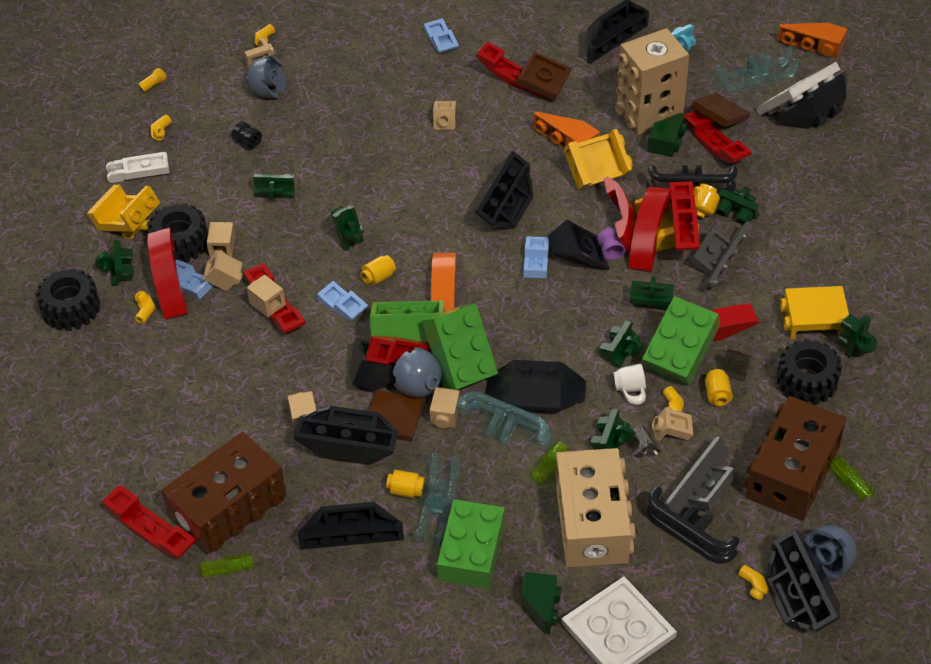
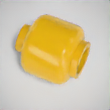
(705, 200)

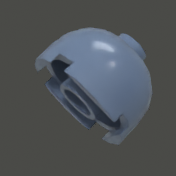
(265, 73)
(417, 373)
(834, 548)

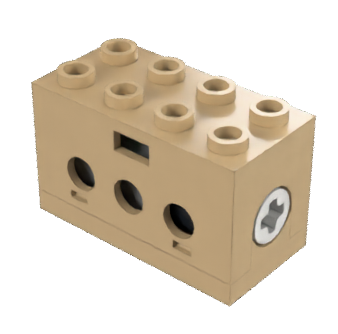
(651, 80)
(594, 507)

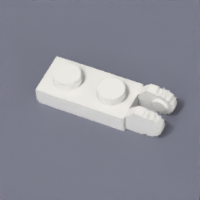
(137, 167)

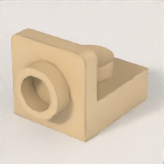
(264, 50)
(444, 115)
(673, 424)

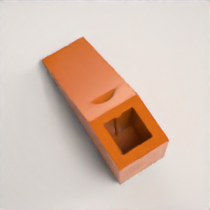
(816, 37)
(563, 129)

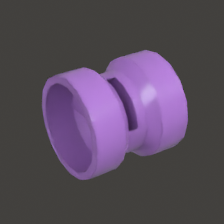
(610, 244)

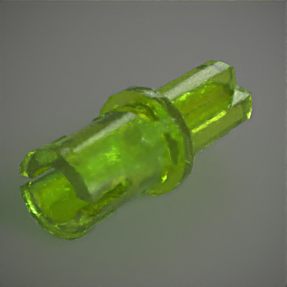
(547, 463)
(852, 478)
(227, 565)

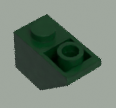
(666, 135)
(539, 598)

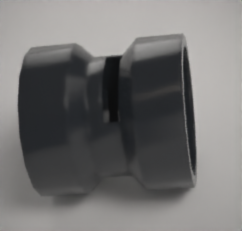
(246, 135)

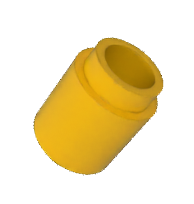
(377, 270)
(718, 387)
(405, 484)

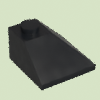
(577, 245)
(366, 373)

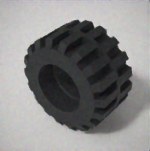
(187, 221)
(68, 312)
(804, 385)

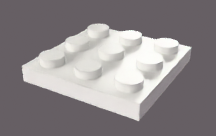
(798, 90)
(618, 625)

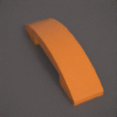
(443, 279)

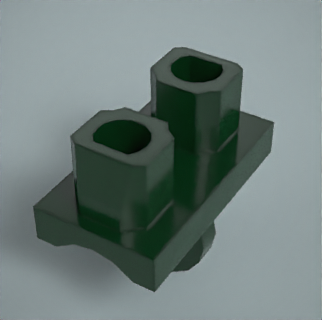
(274, 186)
(739, 201)
(347, 226)
(114, 263)
(651, 294)
(856, 335)
(623, 344)
(614, 431)

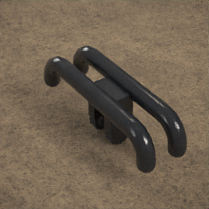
(697, 178)
(690, 534)

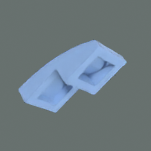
(440, 36)
(536, 257)
(191, 281)
(343, 303)

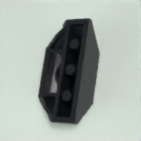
(615, 28)
(816, 105)
(506, 193)
(537, 385)
(347, 434)
(350, 526)
(800, 584)

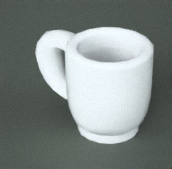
(629, 380)

